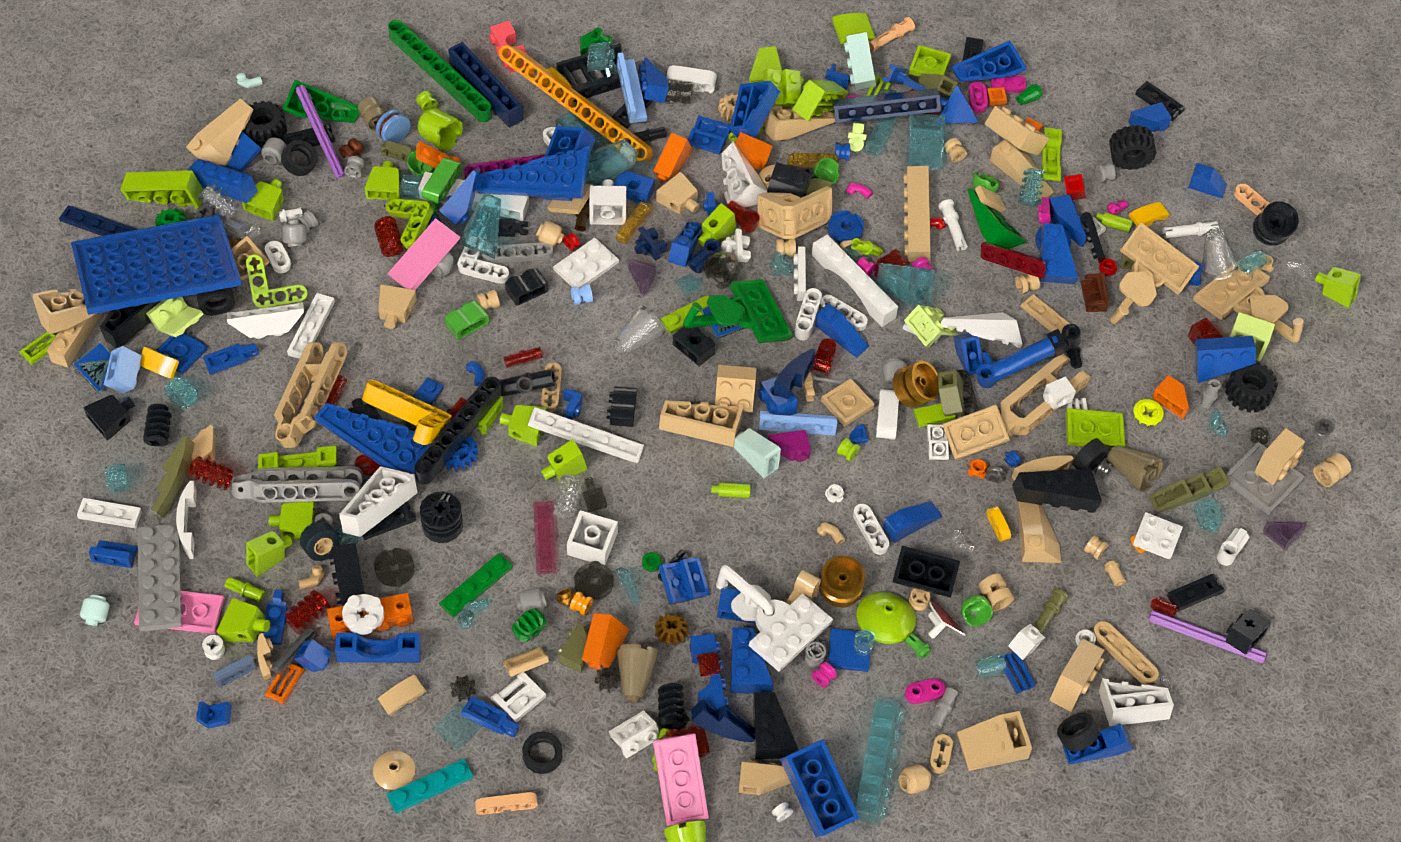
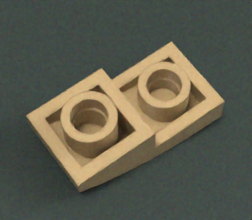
(263, 652)
(401, 694)

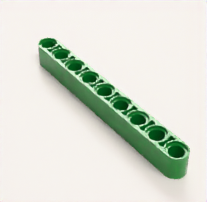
(440, 71)

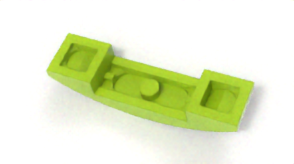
(1051, 154)
(322, 458)

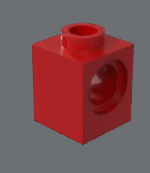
(1075, 187)

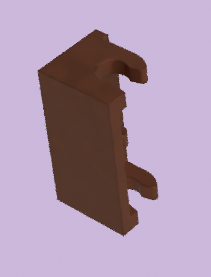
(1095, 293)

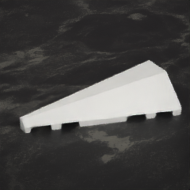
(988, 326)

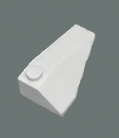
(741, 178)

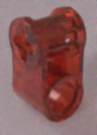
(892, 258)
(823, 358)

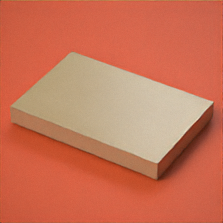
(975, 432)

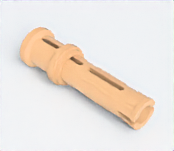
(896, 31)

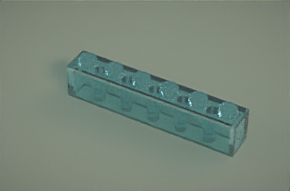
(877, 761)

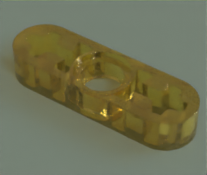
(797, 159)
(633, 221)

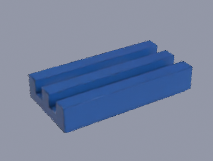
(1017, 689)

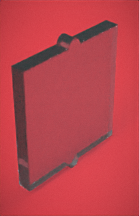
(456, 728)

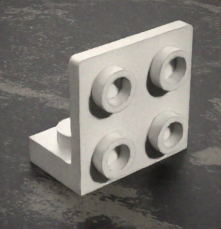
(1157, 535)

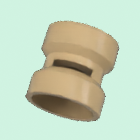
(954, 149)
(787, 247)
(1027, 282)
(488, 300)

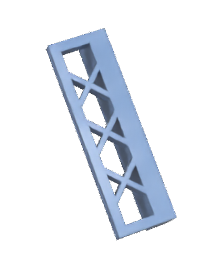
(631, 89)
(812, 423)

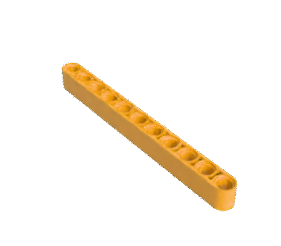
(568, 98)

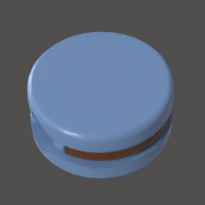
(393, 126)

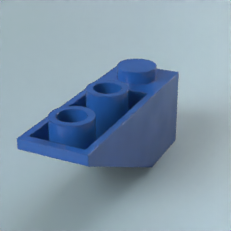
(653, 82)
(1064, 213)
(685, 244)
(1109, 743)

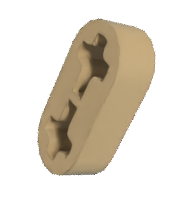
(936, 753)

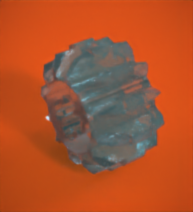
(181, 392)

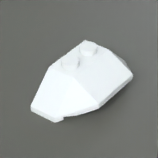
(266, 321)

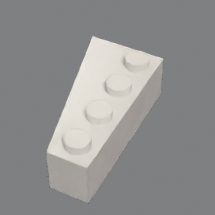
(377, 499)

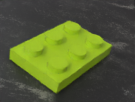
(1088, 424)

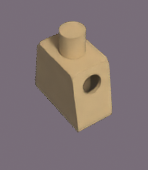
(678, 195)
(395, 304)

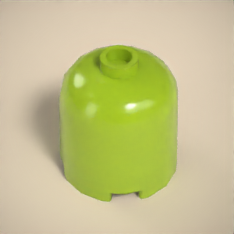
(439, 128)

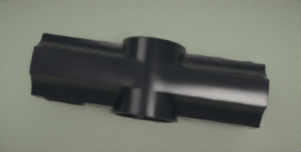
(537, 381)

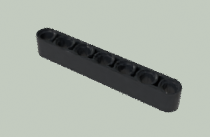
(456, 438)

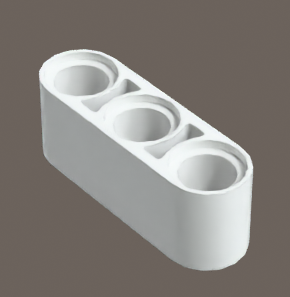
(702, 79)
(809, 306)
(887, 414)

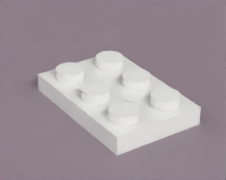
(586, 264)

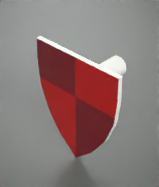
(941, 620)

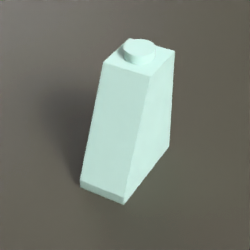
(758, 451)

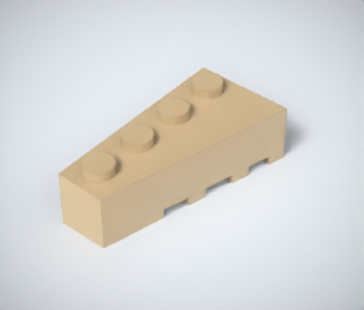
(702, 421)

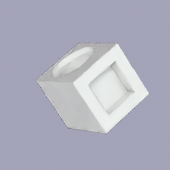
(1059, 393)
(1026, 641)

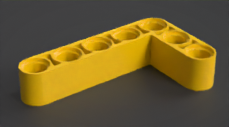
(427, 418)

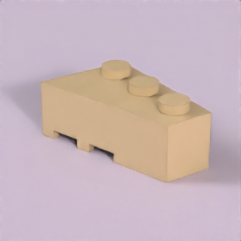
(1016, 131)
(1077, 674)

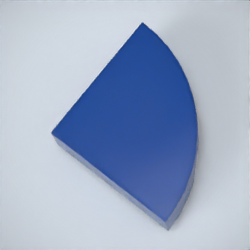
(859, 435)

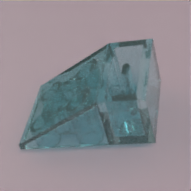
(926, 140)
(907, 283)

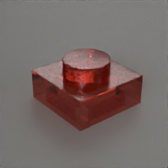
(708, 664)

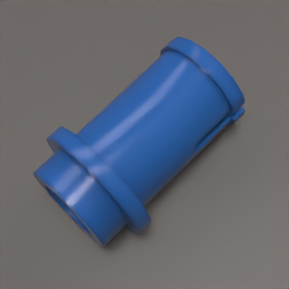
(1196, 278)

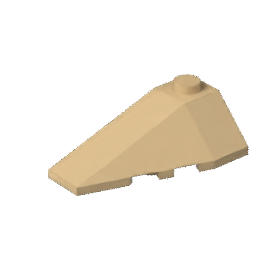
(1014, 163)

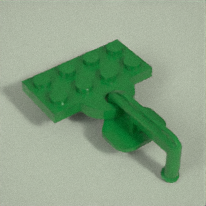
(750, 309)

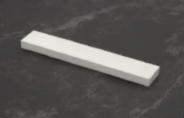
(585, 435)

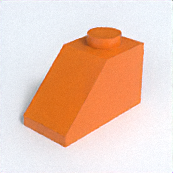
(754, 150)
(1172, 396)

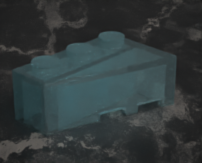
(610, 162)
(483, 226)

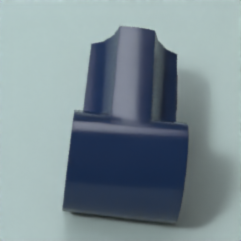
(696, 263)

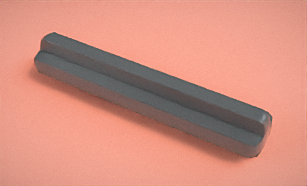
(288, 656)

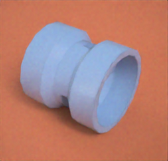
(581, 294)

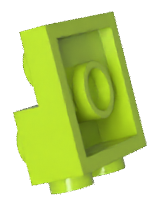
(929, 61)
(788, 83)

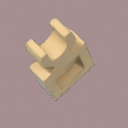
(808, 389)

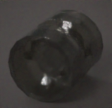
(679, 91)

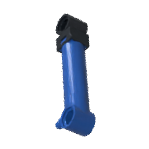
(1054, 344)

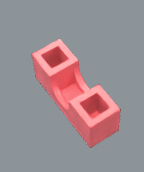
(502, 35)

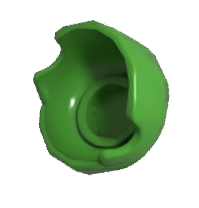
(416, 166)
(826, 169)
(985, 181)
(979, 605)

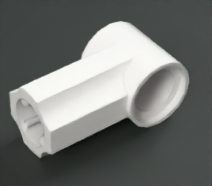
(1232, 546)

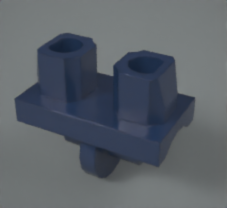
(647, 245)

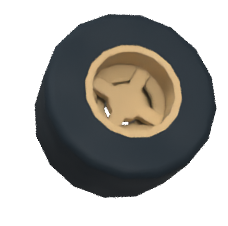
(318, 540)

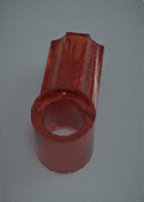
(743, 217)

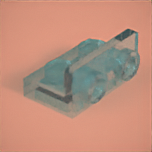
(601, 57)

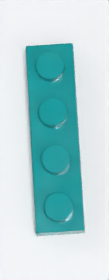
(429, 786)

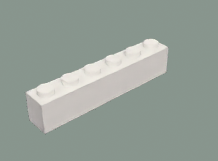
(511, 205)

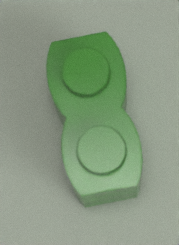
(466, 320)

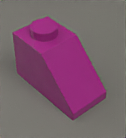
(793, 444)

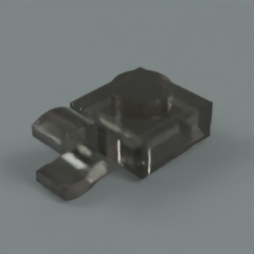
(593, 497)

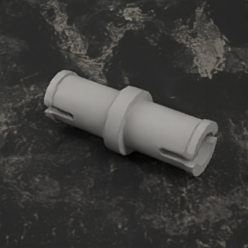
(1210, 393)
(943, 708)

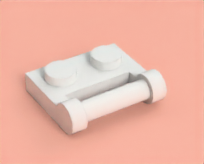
(522, 701)

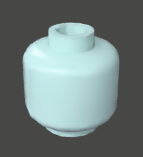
(94, 610)

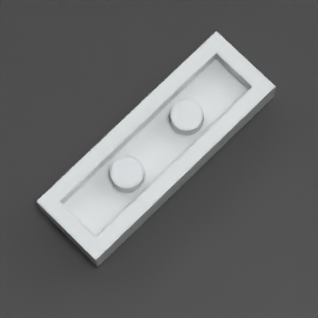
(800, 273)
(109, 513)

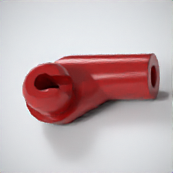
(938, 222)

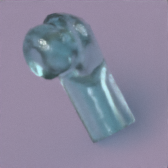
(1216, 426)

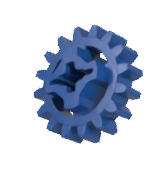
(464, 455)

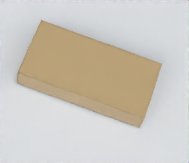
(990, 198)
(525, 661)

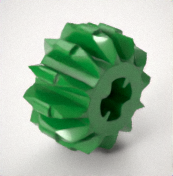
(170, 216)
(529, 625)

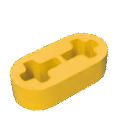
(998, 523)

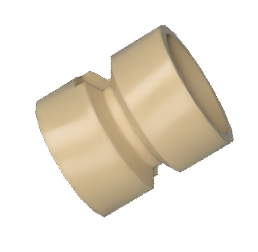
(1332, 469)
(994, 590)

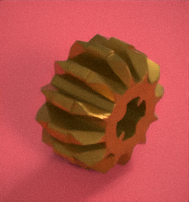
(671, 634)

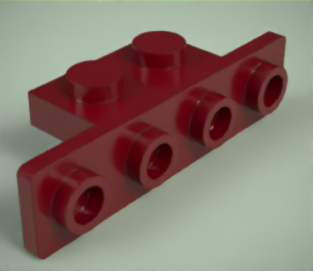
(1013, 260)

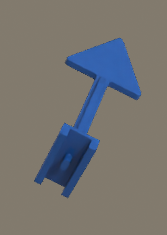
(955, 108)

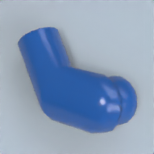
(474, 367)

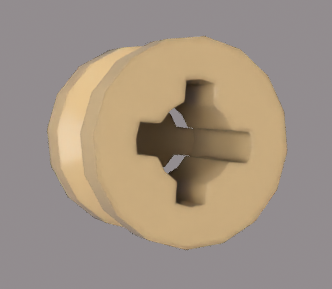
(1096, 547)
(920, 595)

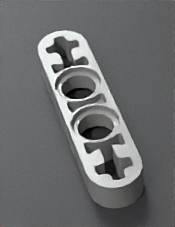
(517, 250)

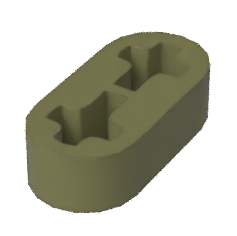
(395, 150)

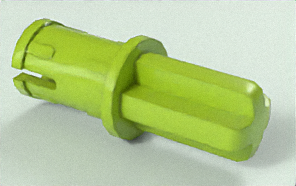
(866, 247)
(245, 589)

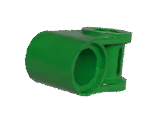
(592, 37)

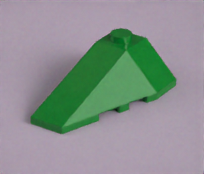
(326, 105)
(993, 225)

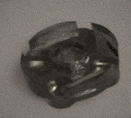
(392, 557)
(594, 570)

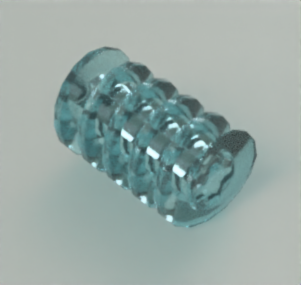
(1031, 186)

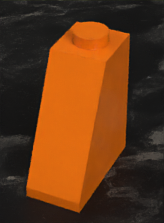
(672, 157)
(603, 640)

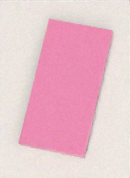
(424, 255)
(199, 612)
(680, 779)

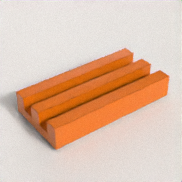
(276, 697)

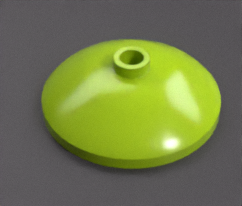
(886, 625)

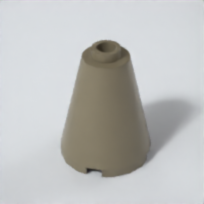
(1136, 466)
(635, 670)

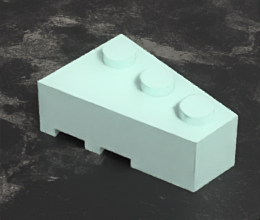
(860, 61)

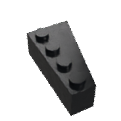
(125, 323)
(1059, 488)

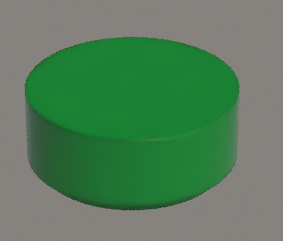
(651, 561)

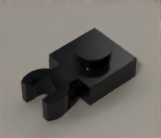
(509, 227)

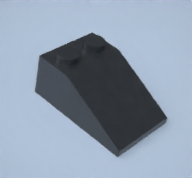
(789, 180)

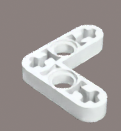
(473, 260)

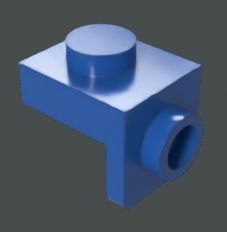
(840, 78)
(709, 204)
(575, 401)
(214, 715)

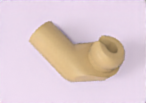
(314, 579)

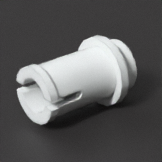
(288, 215)

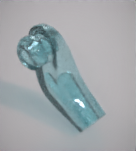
(470, 610)

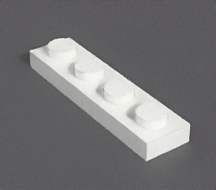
(311, 324)

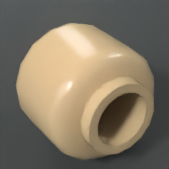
(550, 233)
(914, 779)

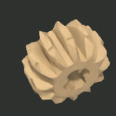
(727, 106)

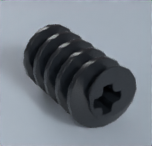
(157, 425)
(670, 706)

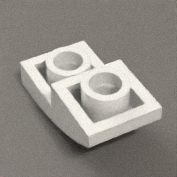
(937, 443)

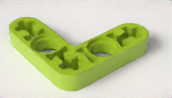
(420, 212)
(256, 291)

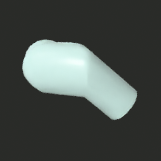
(248, 83)

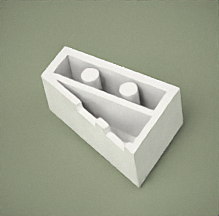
(1134, 704)

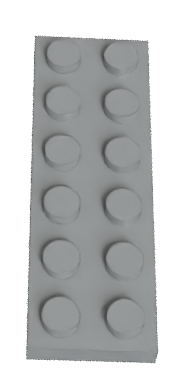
(159, 577)

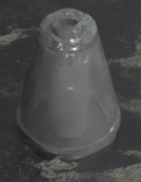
(1218, 255)
(638, 331)

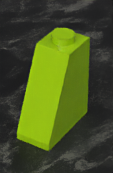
(766, 59)

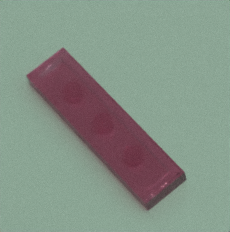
(544, 538)

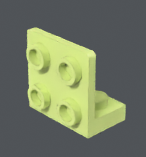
(173, 316)
(926, 325)

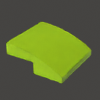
(852, 24)

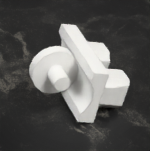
(736, 244)

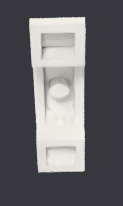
(187, 499)

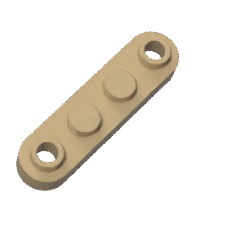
(1125, 653)

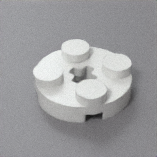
(363, 603)

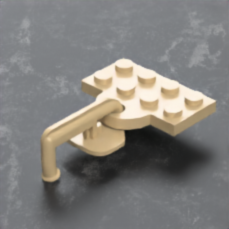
(1154, 265)
(1244, 295)

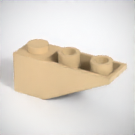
(761, 778)

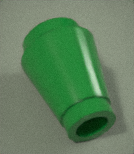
(1029, 95)

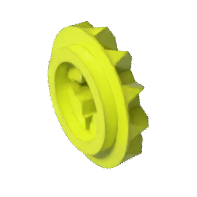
(1150, 406)

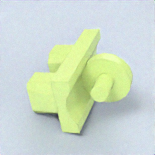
(857, 137)

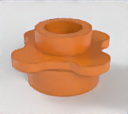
(977, 463)

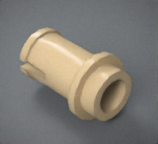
(1115, 573)

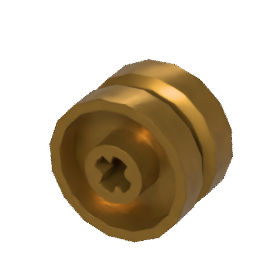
(916, 384)
(842, 581)

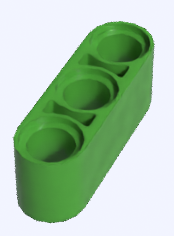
(441, 180)

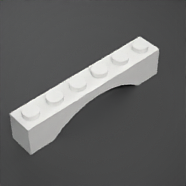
(872, 296)

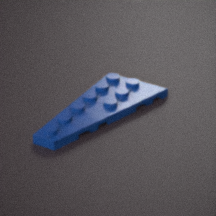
(543, 177)
(378, 439)

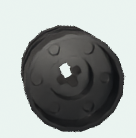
(1282, 217)
(441, 517)

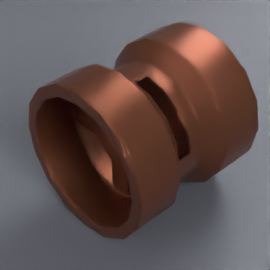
(351, 149)

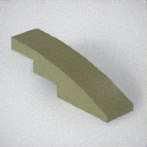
(176, 469)
(1189, 490)

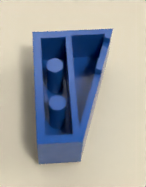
(753, 107)
(1057, 255)
(1223, 355)
(748, 668)

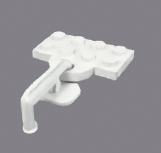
(782, 627)

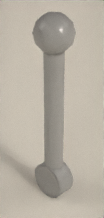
(814, 377)

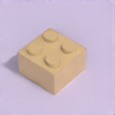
(736, 386)
(1280, 457)

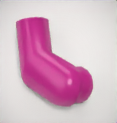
(862, 189)
(1114, 208)

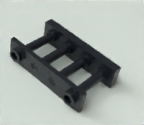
(591, 87)

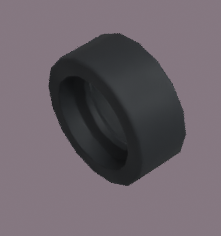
(293, 167)
(218, 307)
(1090, 455)
(1082, 739)
(547, 767)

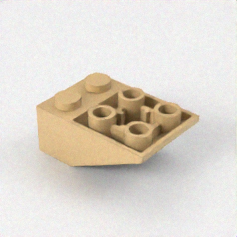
(995, 741)

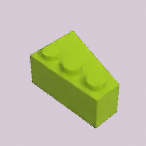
(818, 97)

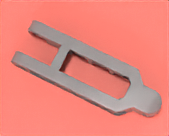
(328, 487)

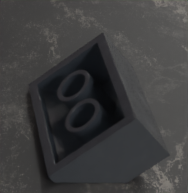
(926, 571)

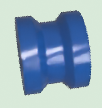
(842, 151)

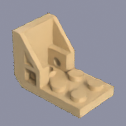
(794, 216)

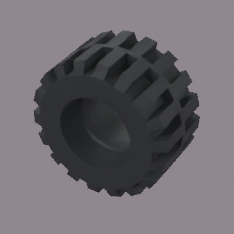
(265, 113)
(1132, 147)
(1249, 398)

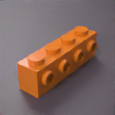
(396, 613)

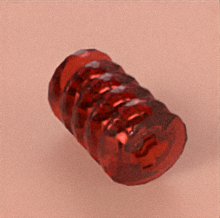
(388, 236)
(210, 471)
(306, 610)

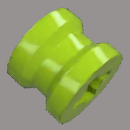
(426, 101)
(848, 449)

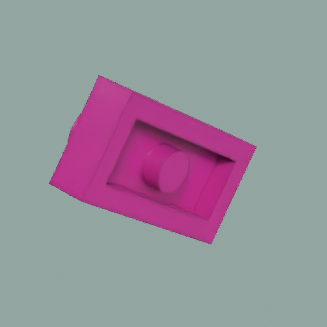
(1011, 84)
(1044, 211)

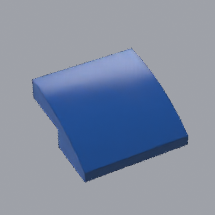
(709, 135)
(684, 580)

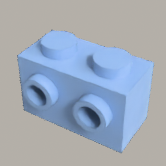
(122, 369)

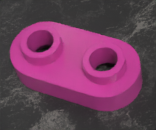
(978, 98)
(925, 690)

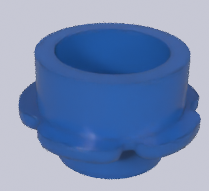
(1012, 459)

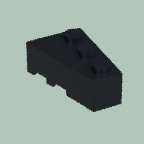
(347, 572)
(771, 729)

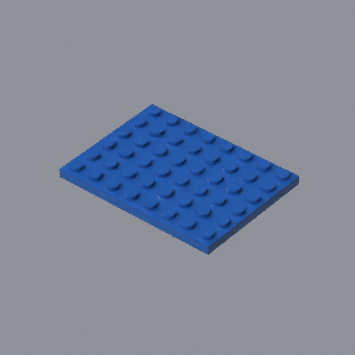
(155, 264)

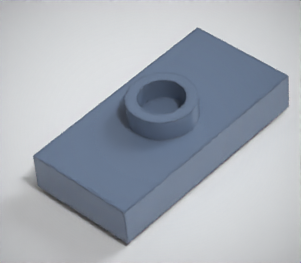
(234, 671)

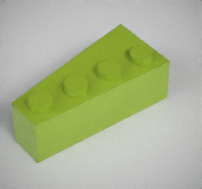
(163, 187)

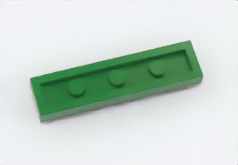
(476, 585)

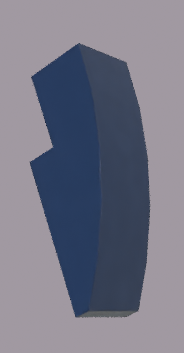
(794, 374)
(722, 722)

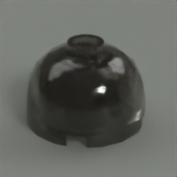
(722, 265)

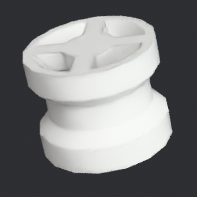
(215, 652)

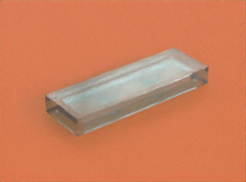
(879, 136)

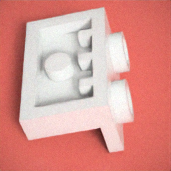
(635, 733)

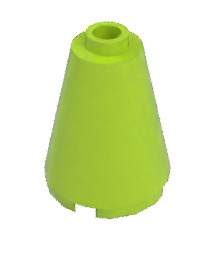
(690, 832)

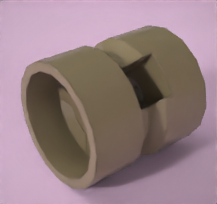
(370, 111)

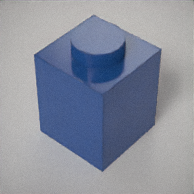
(313, 656)

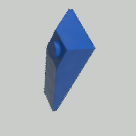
(994, 63)

